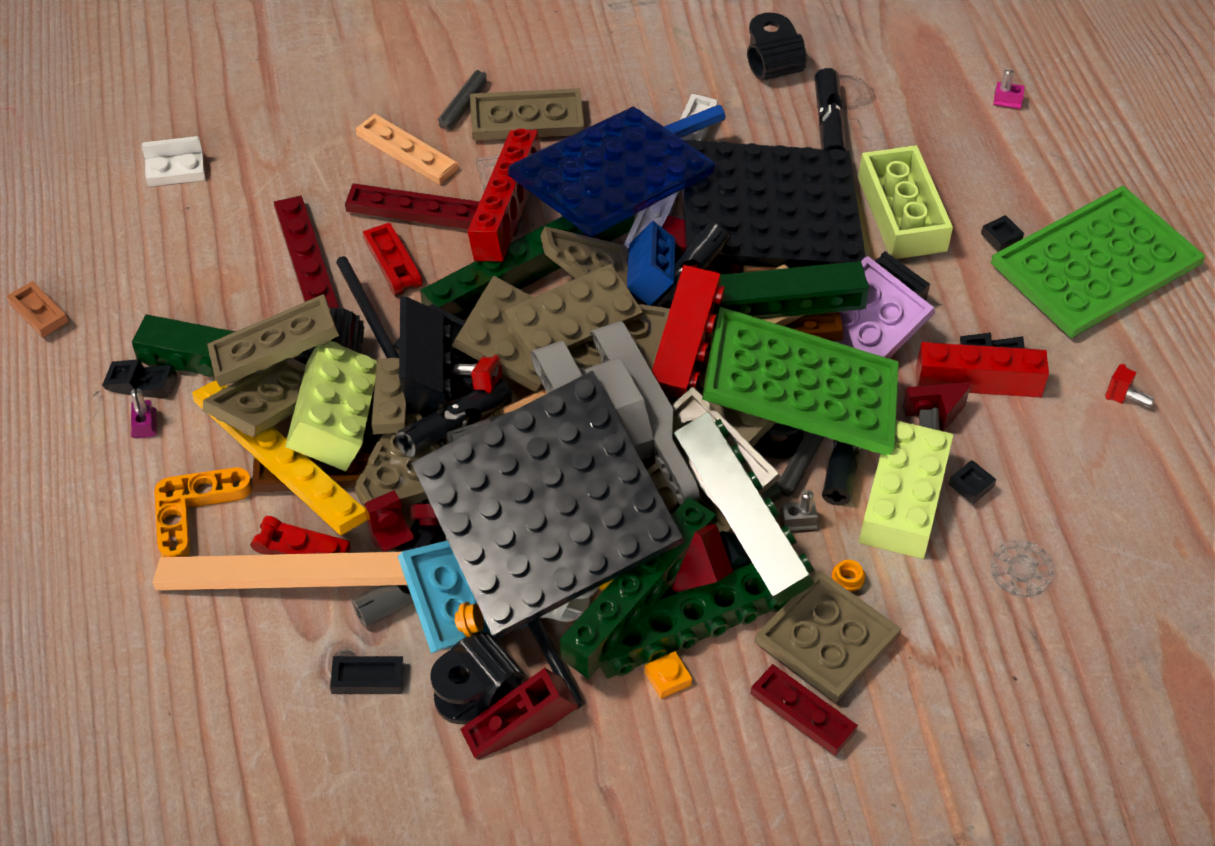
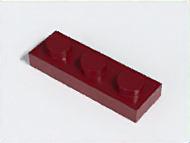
(804, 709)

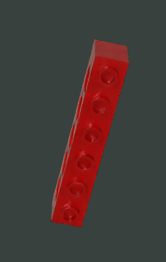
(502, 200)

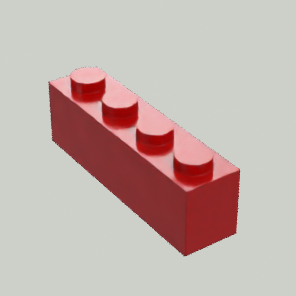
(687, 329)
(984, 367)

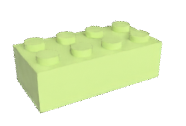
(904, 202)
(333, 405)
(906, 491)

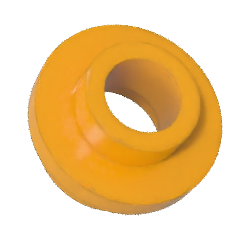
(852, 569)
(469, 619)

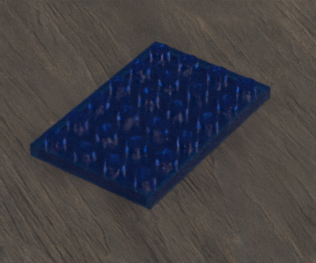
(611, 170)

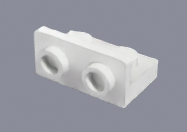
(173, 161)

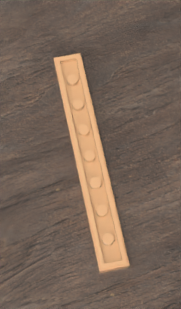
(279, 571)

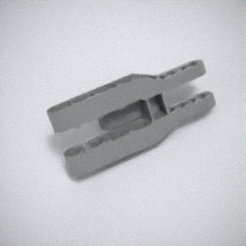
(633, 395)

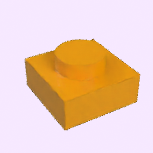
(668, 675)

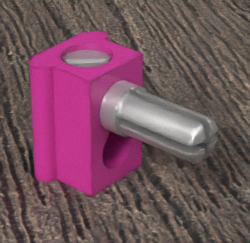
(1008, 94)

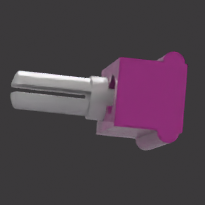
(142, 416)

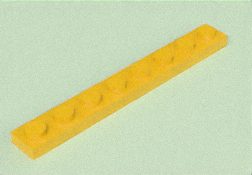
(295, 471)

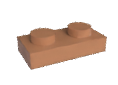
(37, 309)

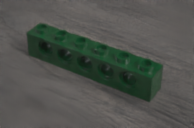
(629, 598)
(698, 602)

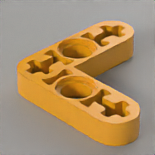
(179, 503)

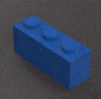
(651, 264)

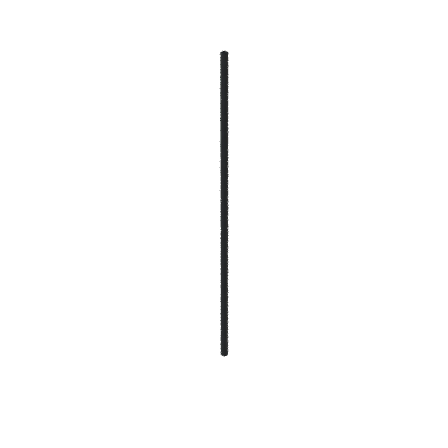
(536, 626)

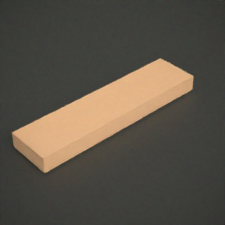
(407, 149)

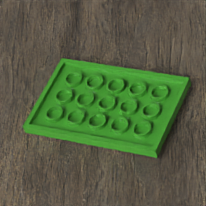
(1097, 260)
(802, 381)

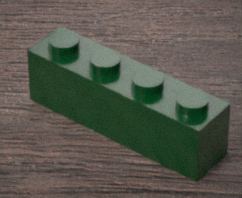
(176, 343)

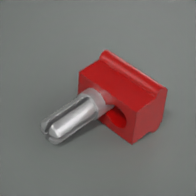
(484, 373)
(1121, 387)

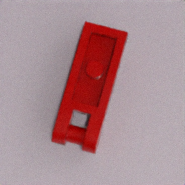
(392, 258)
(294, 540)

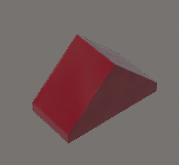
(704, 561)

